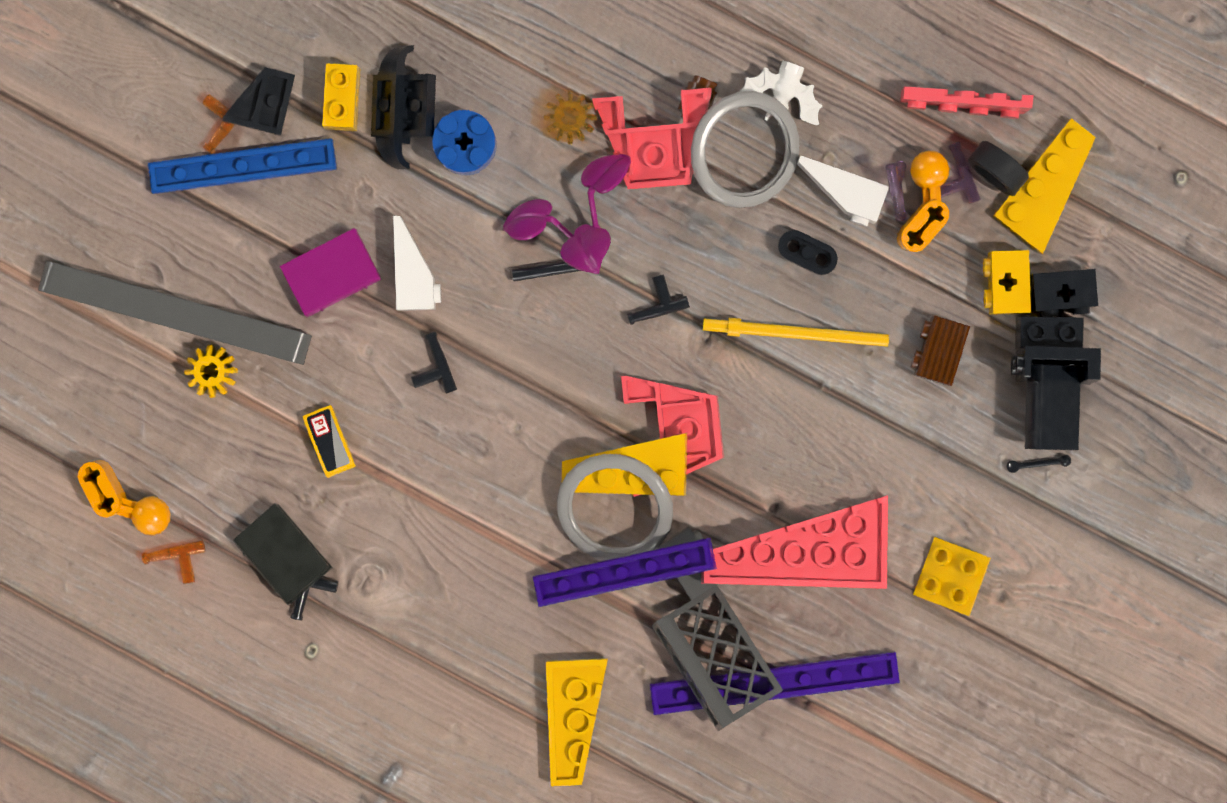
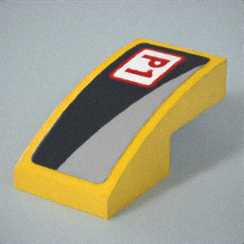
(329, 441)

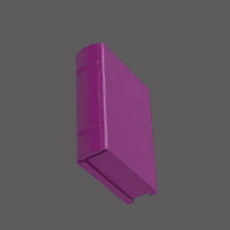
(330, 272)

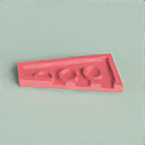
(998, 102)

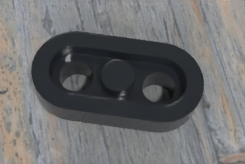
(807, 252)

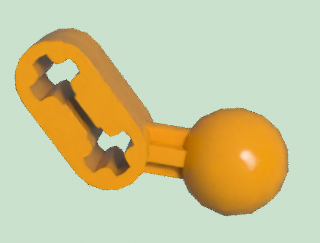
(929, 172)
(148, 515)

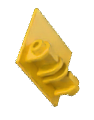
(951, 576)

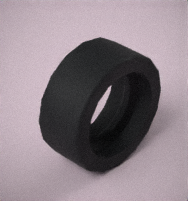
(998, 168)

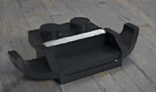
(401, 106)

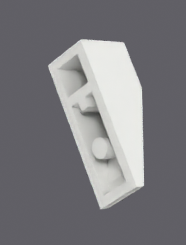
(850, 192)
(413, 277)

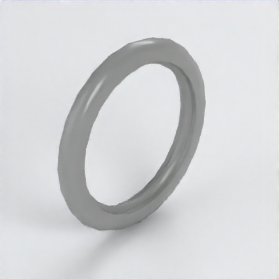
(701, 134)
(626, 463)

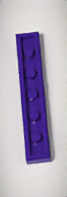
(624, 572)

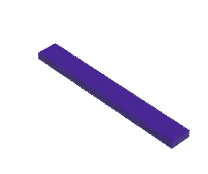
(794, 680)

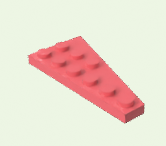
(825, 551)

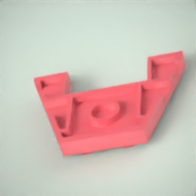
(660, 152)
(680, 413)

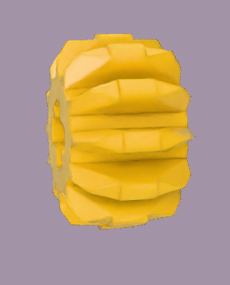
(209, 360)

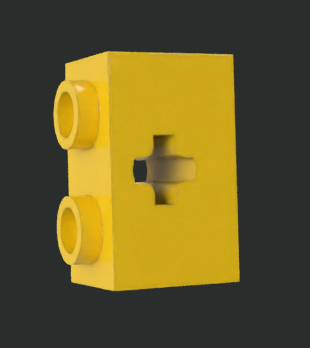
(341, 97)
(1017, 297)

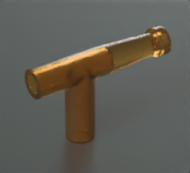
(223, 129)
(183, 554)

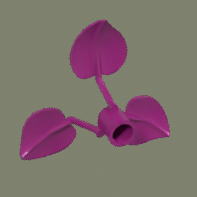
(589, 243)

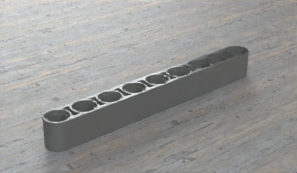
(174, 312)

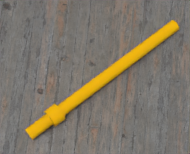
(735, 327)

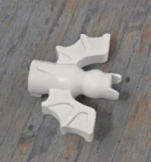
(785, 87)

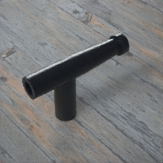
(666, 304)
(442, 368)
(322, 584)

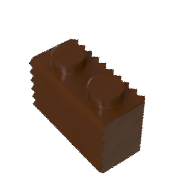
(940, 350)

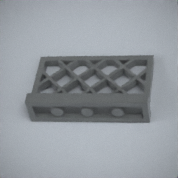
(693, 670)

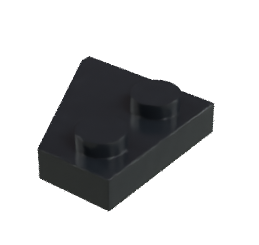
(263, 102)

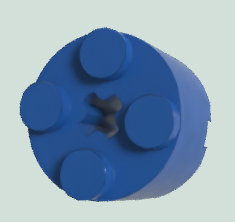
(452, 129)

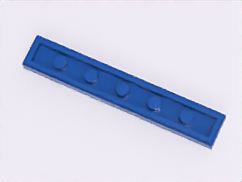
(242, 166)

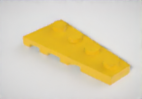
(1042, 198)
(664, 456)
(572, 709)

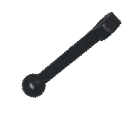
(1013, 466)

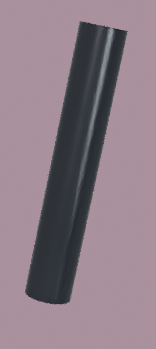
(542, 271)

